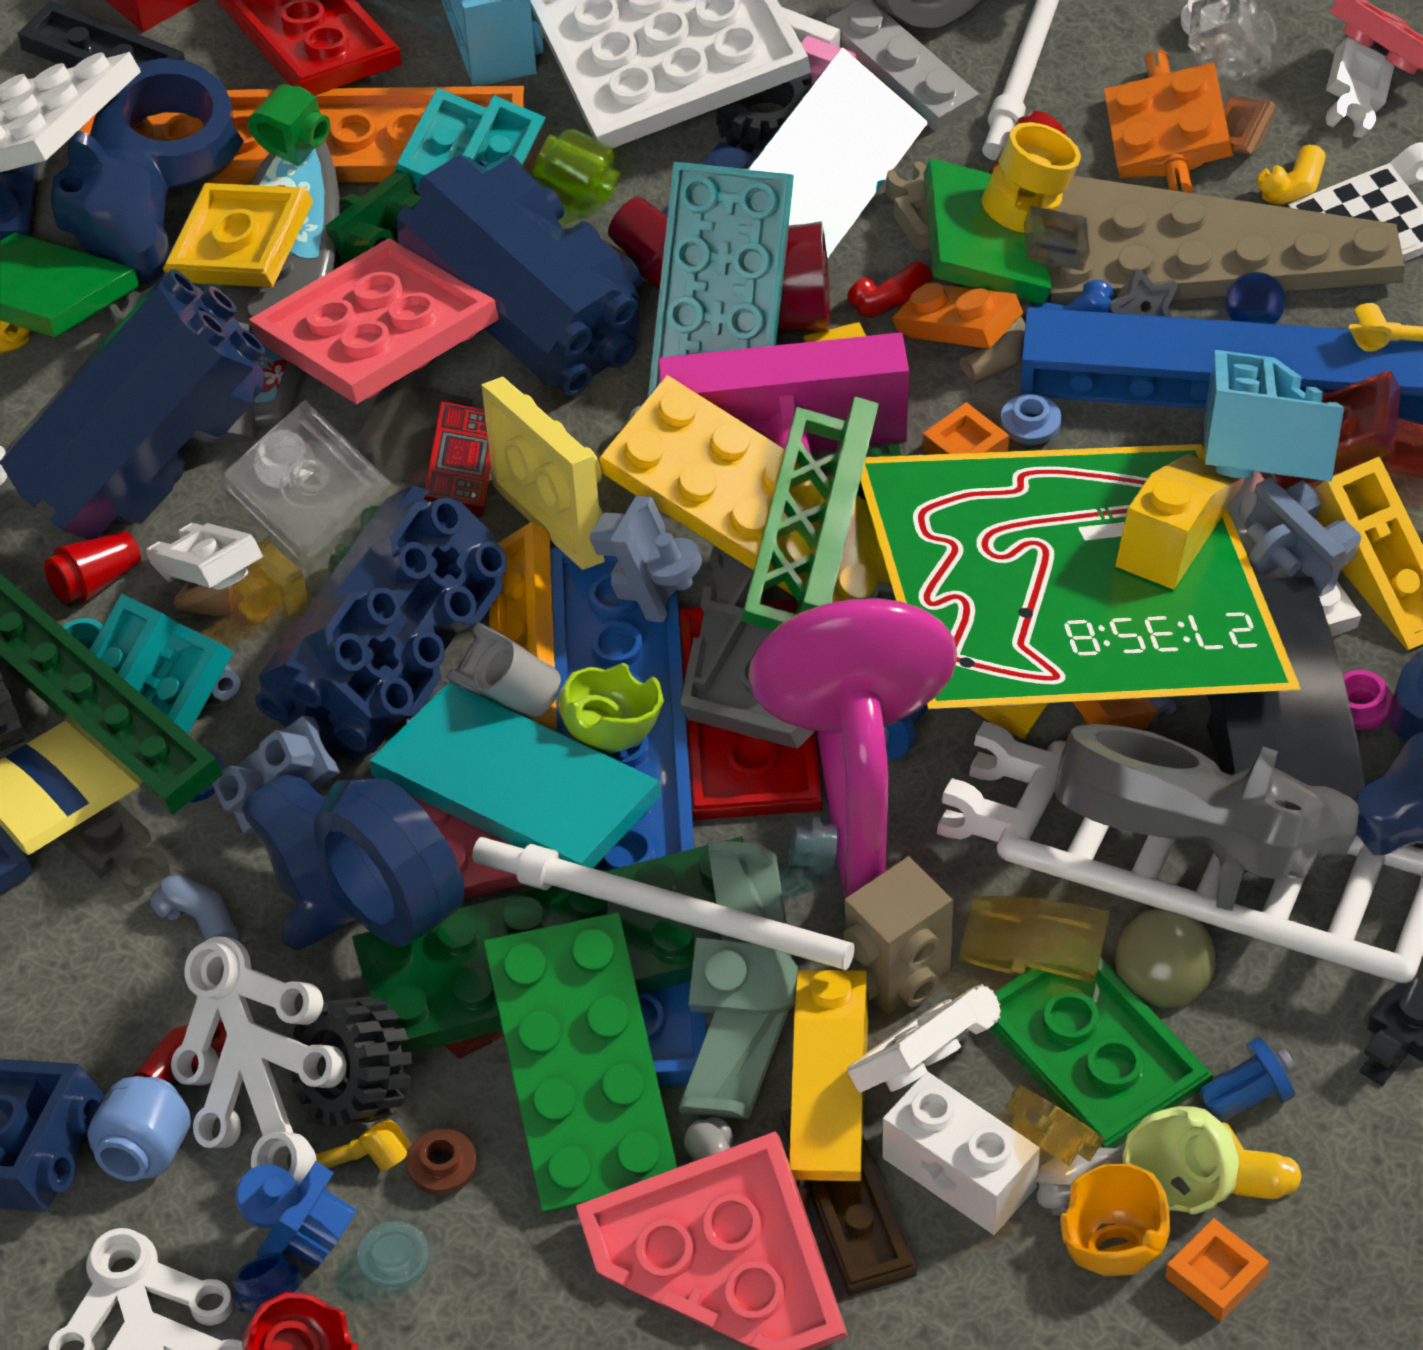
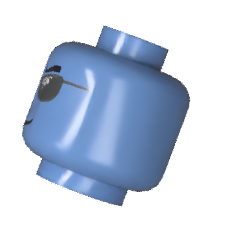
(138, 1128)

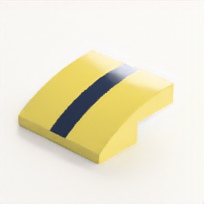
(56, 786)

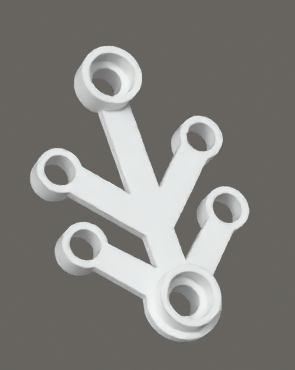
(248, 1052)
(143, 1327)

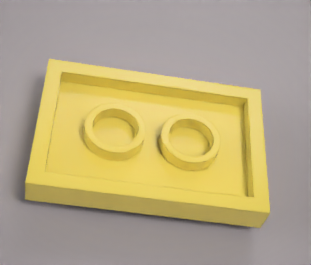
(543, 470)

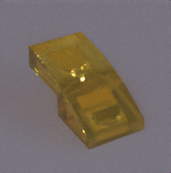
(1036, 934)

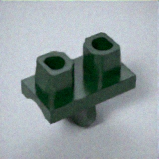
(372, 217)

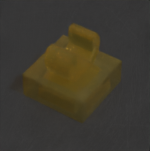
(272, 585)

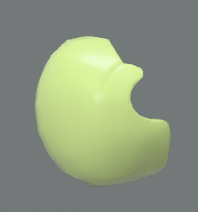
(1186, 1145)

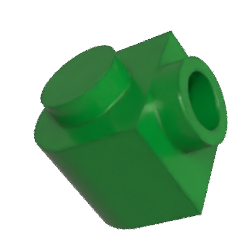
(289, 123)

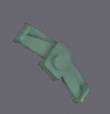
(741, 985)

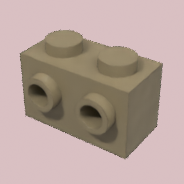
(900, 935)

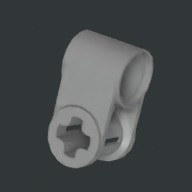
(506, 674)

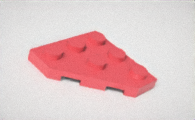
(721, 1248)

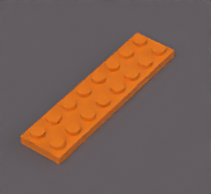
(365, 127)

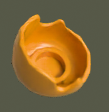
(1120, 1197)

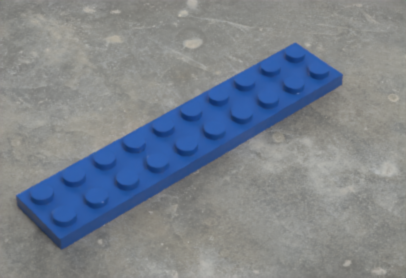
(602, 632)

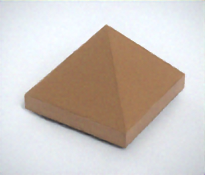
(1248, 123)
(206, 600)

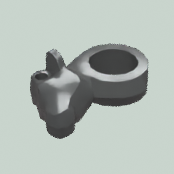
(1166, 790)

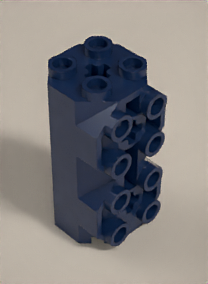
(558, 292)
(115, 428)
(383, 623)

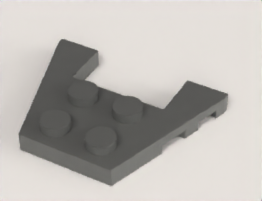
(720, 659)

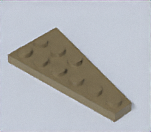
(1215, 240)

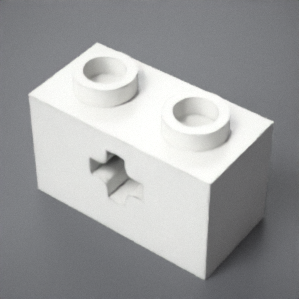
(960, 1152)

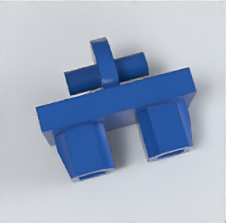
(302, 1217)

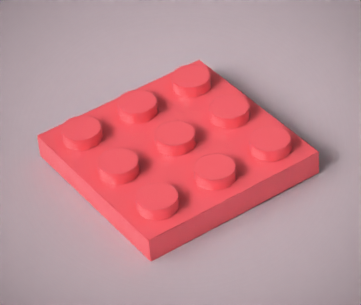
(373, 320)

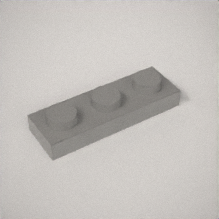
(903, 63)

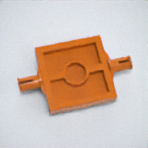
(1168, 122)

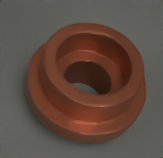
(445, 1177)

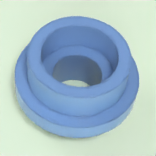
(1030, 430)

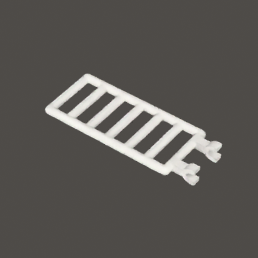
(1014, 827)

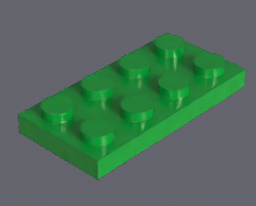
(579, 1060)

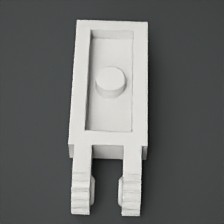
(206, 555)
(925, 1040)

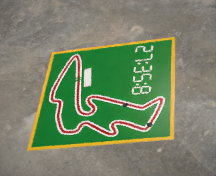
(1027, 581)

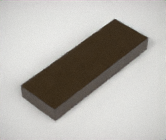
(860, 1227)

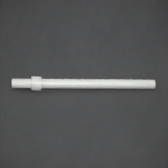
(1010, 106)
(544, 868)

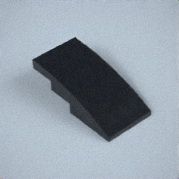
(1305, 726)

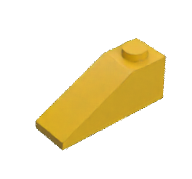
(1174, 519)
(1390, 551)
(825, 1102)

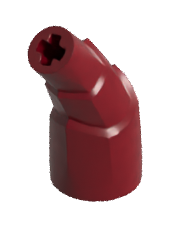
(805, 295)

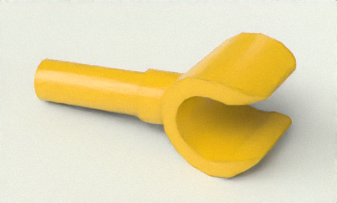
(1376, 332)
(382, 1142)

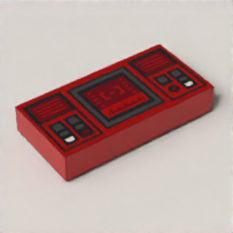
(460, 457)

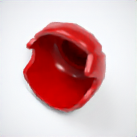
(297, 1323)

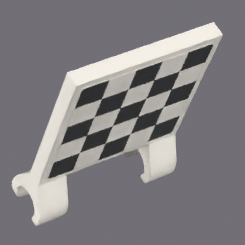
(1381, 197)

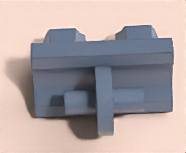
(1292, 538)
(648, 557)
(290, 752)

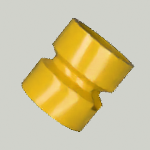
(1031, 171)

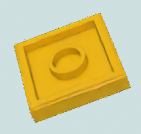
(239, 234)

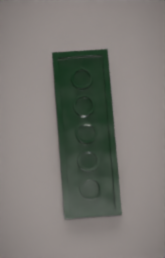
(443, 978)

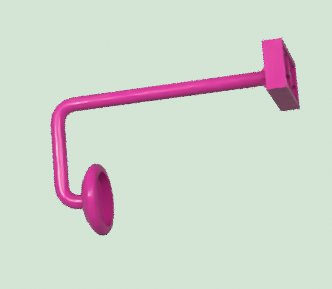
(850, 660)

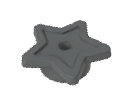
(1143, 289)

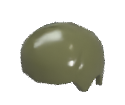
(1165, 958)

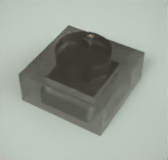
(1056, 238)

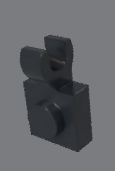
(1397, 1031)

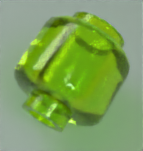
(577, 169)

